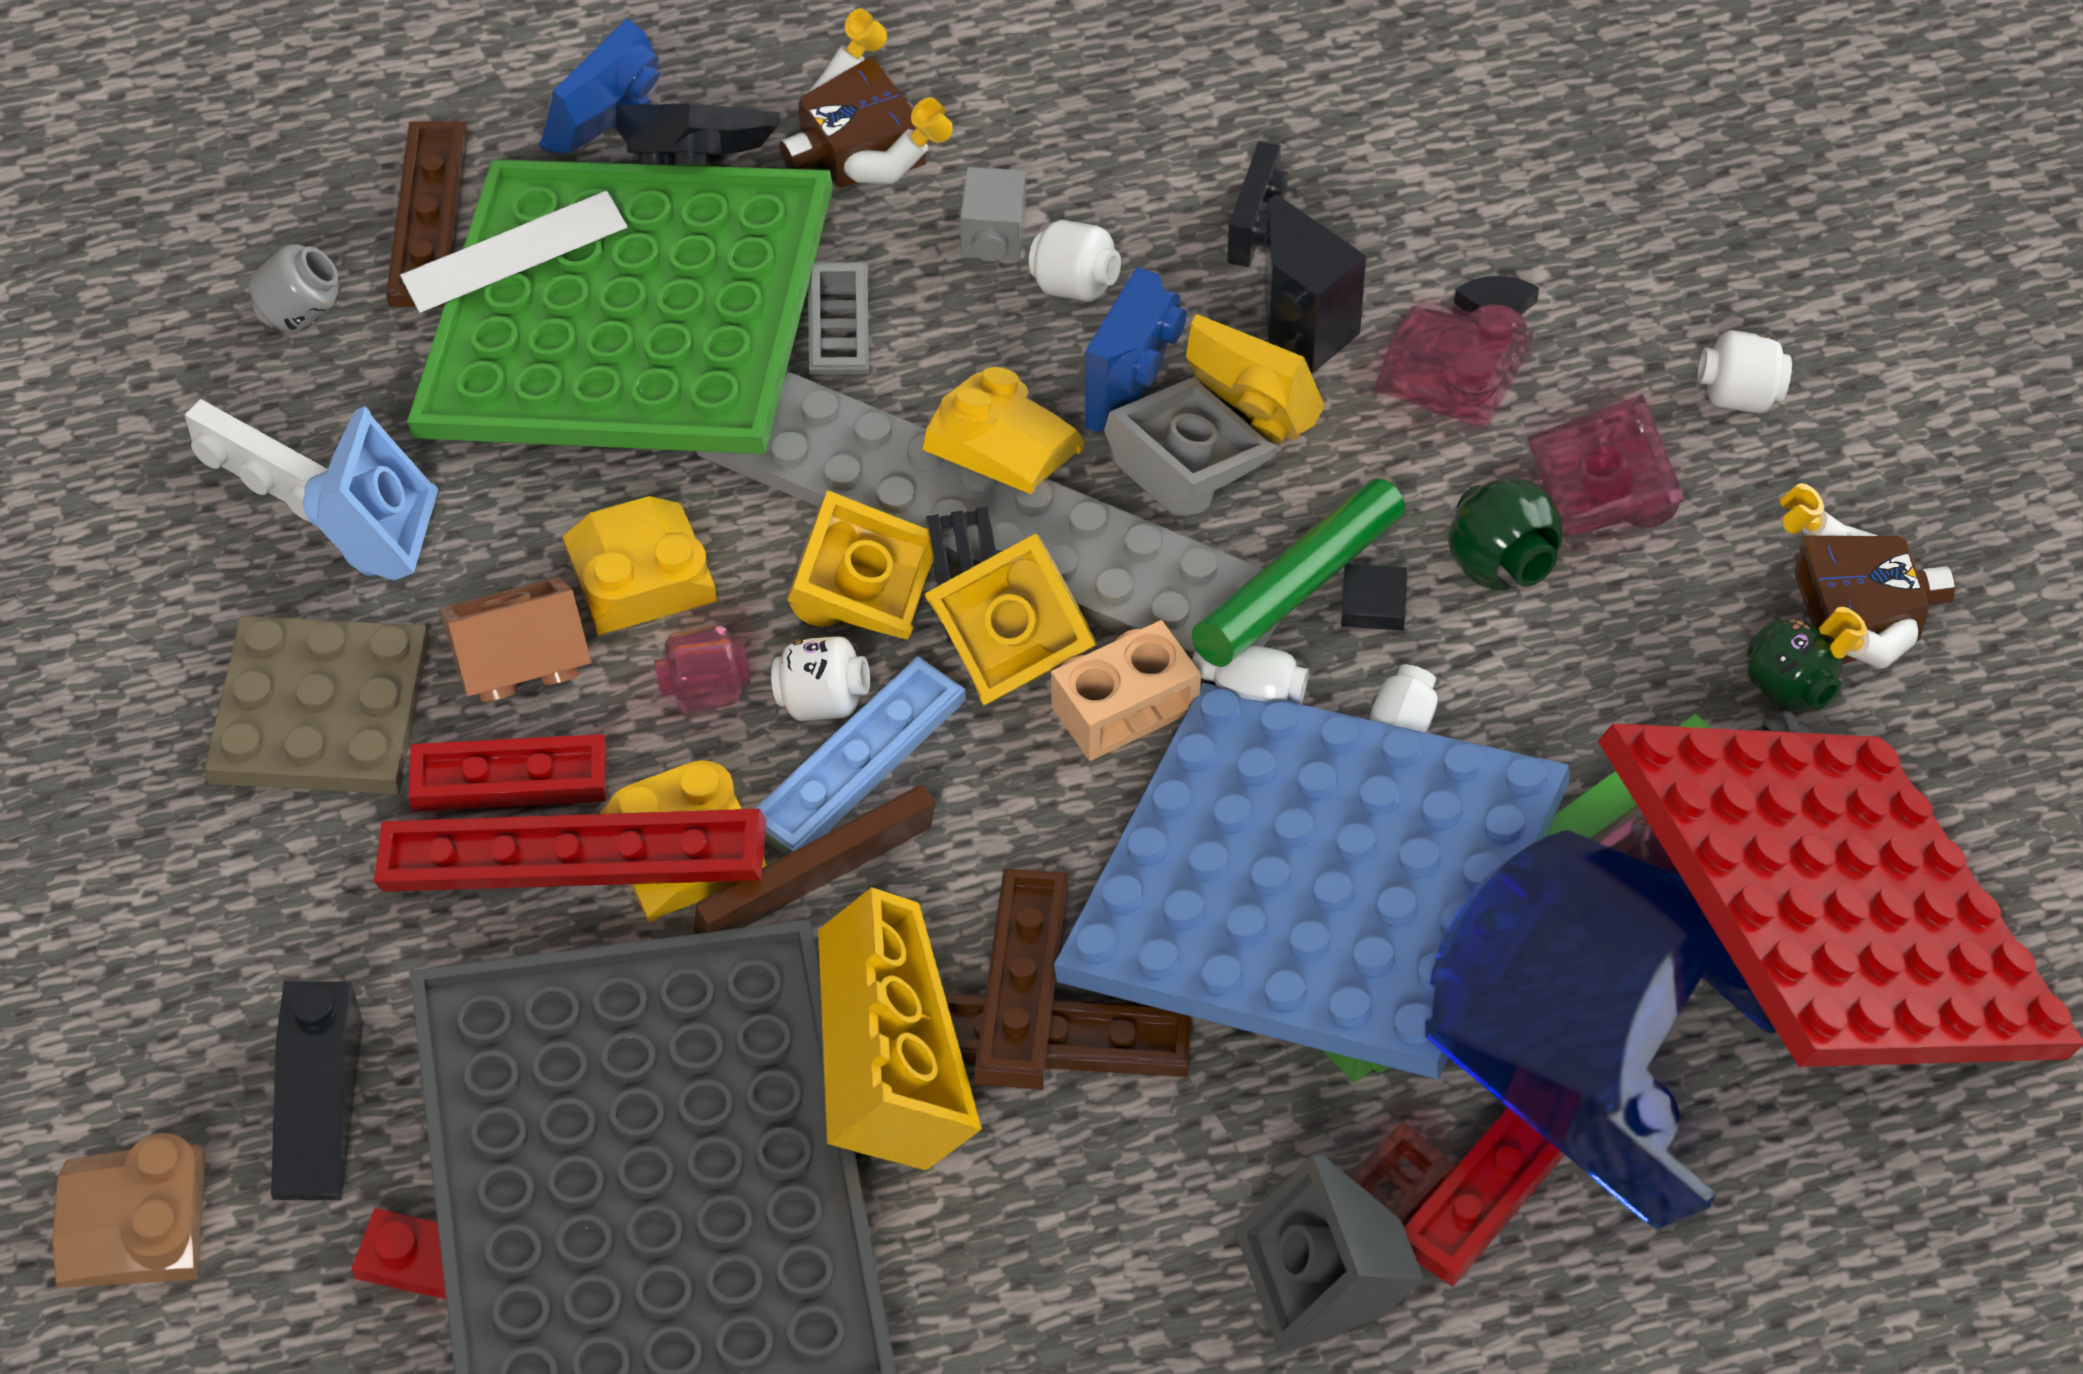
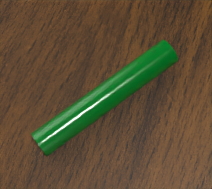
(1297, 572)

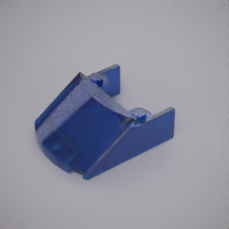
(1563, 994)

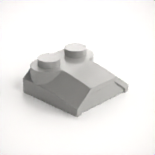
(1184, 445)

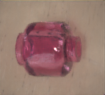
(702, 669)

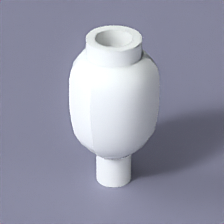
(1258, 675)
(1406, 699)

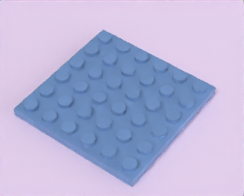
(1304, 874)

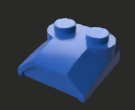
(586, 100)
(1130, 346)

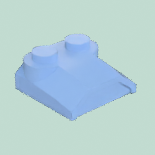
(372, 501)

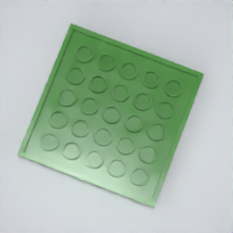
(643, 335)

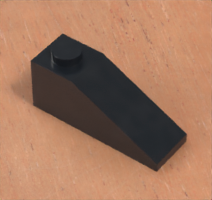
(314, 1088)

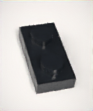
(1249, 217)

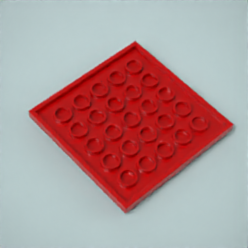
(1840, 897)

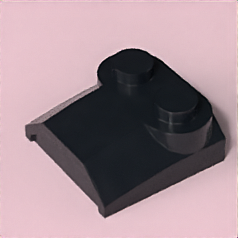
(691, 131)

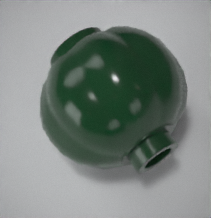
(1506, 525)

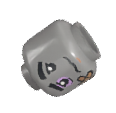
(294, 288)

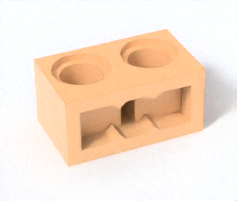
(1130, 699)

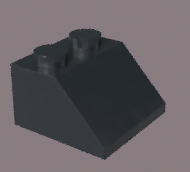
(1310, 285)

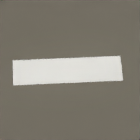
(513, 251)

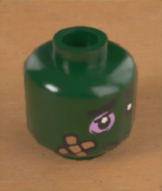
(1794, 665)

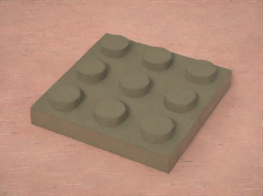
(318, 705)

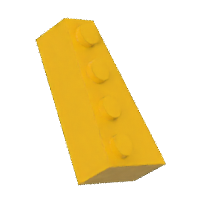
(889, 1038)

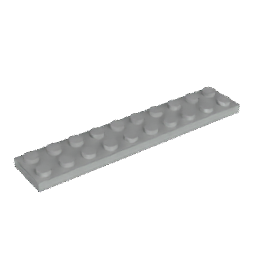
(1113, 562)

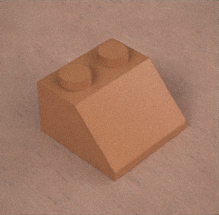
(516, 638)

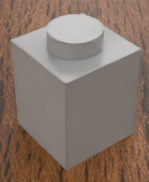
(993, 214)

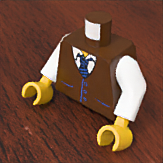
(858, 118)
(1860, 584)

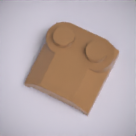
(130, 1215)

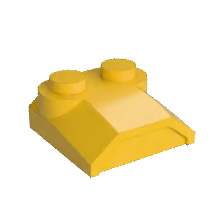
(1255, 378)
(1000, 432)
(638, 563)
(861, 569)
(1011, 619)
(684, 788)

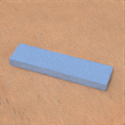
(859, 756)

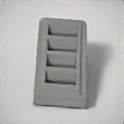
(838, 279)

